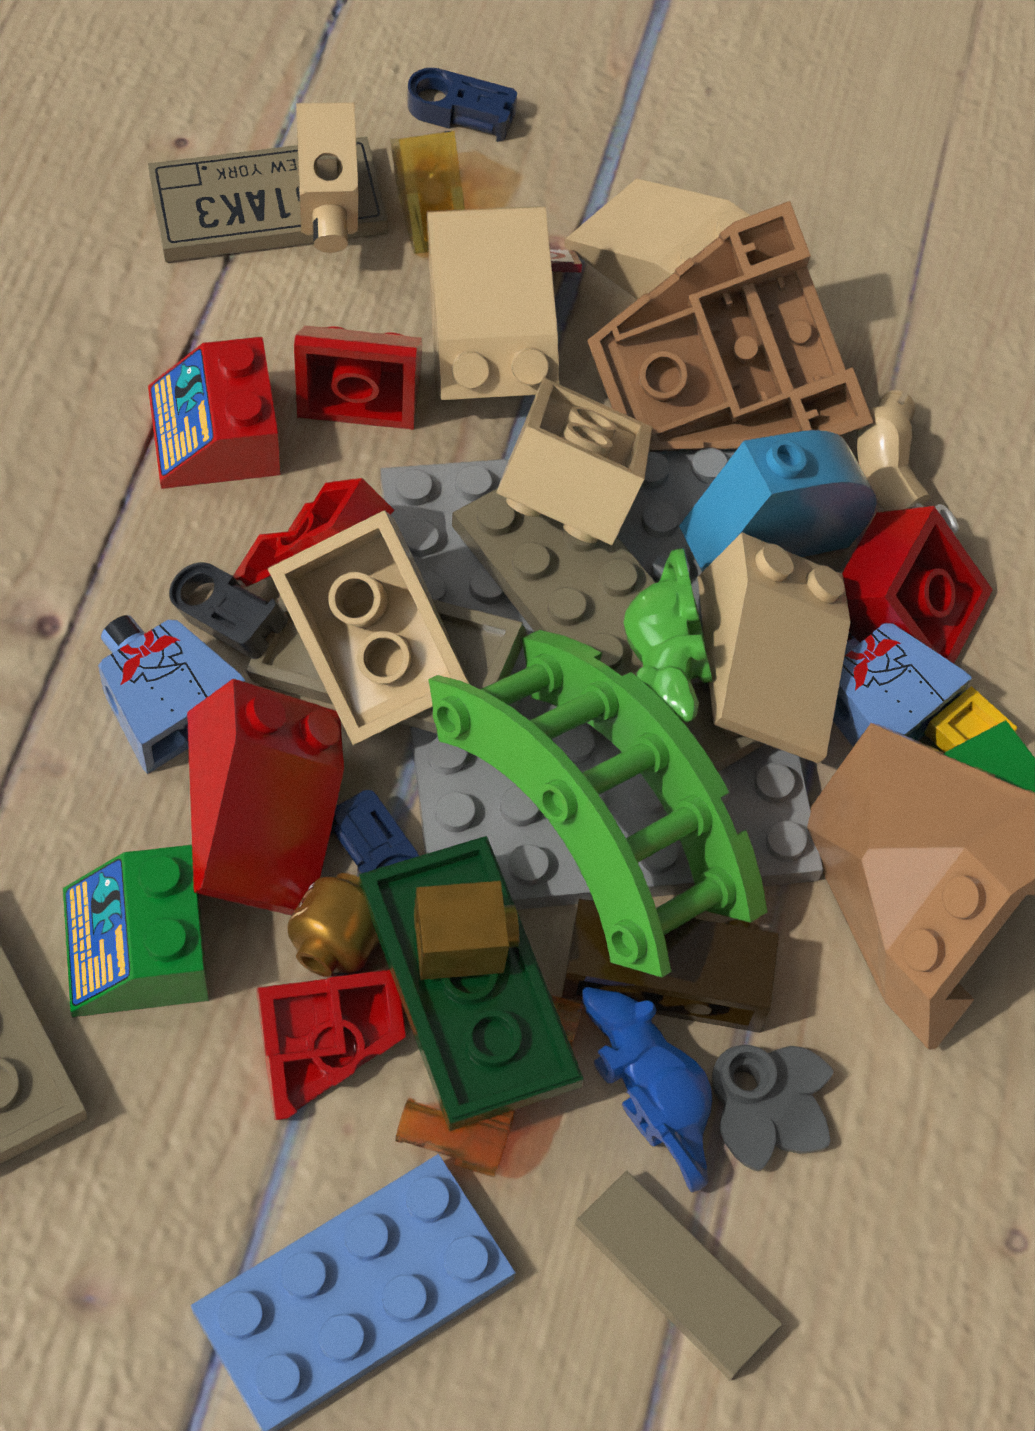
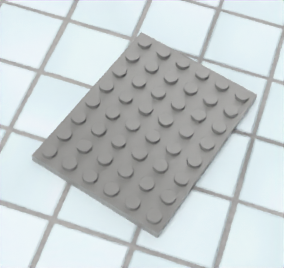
(472, 799)

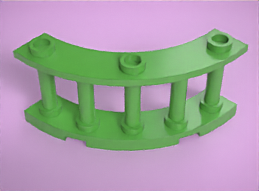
(652, 745)

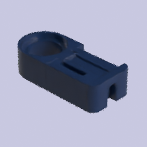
(466, 102)
(370, 833)

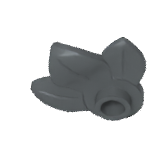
(780, 1107)

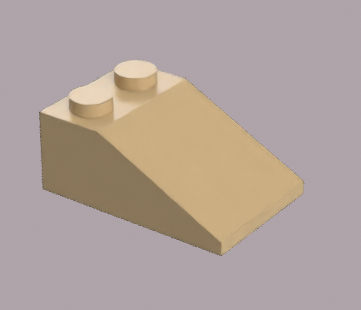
(650, 233)
(491, 302)
(576, 463)
(368, 625)
(774, 645)

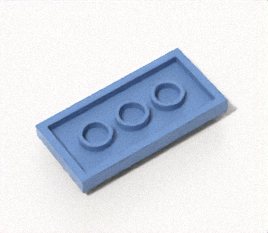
(352, 1294)

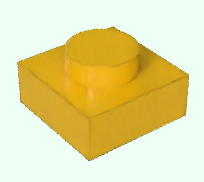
(963, 720)

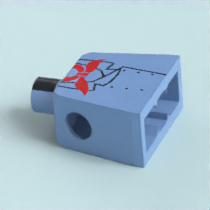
(155, 682)
(894, 684)

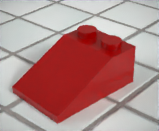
(261, 794)

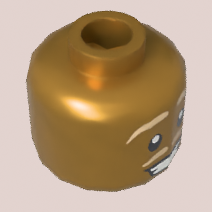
(333, 927)

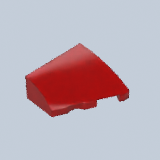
(332, 511)
(324, 1032)

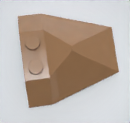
(731, 346)
(922, 868)

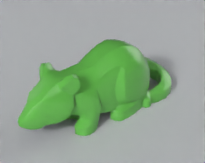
(669, 638)

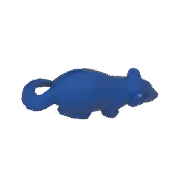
(665, 1085)

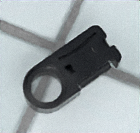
(230, 611)

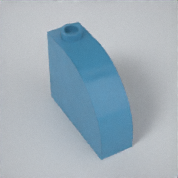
(785, 491)

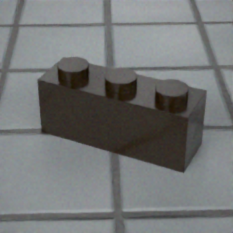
(715, 978)

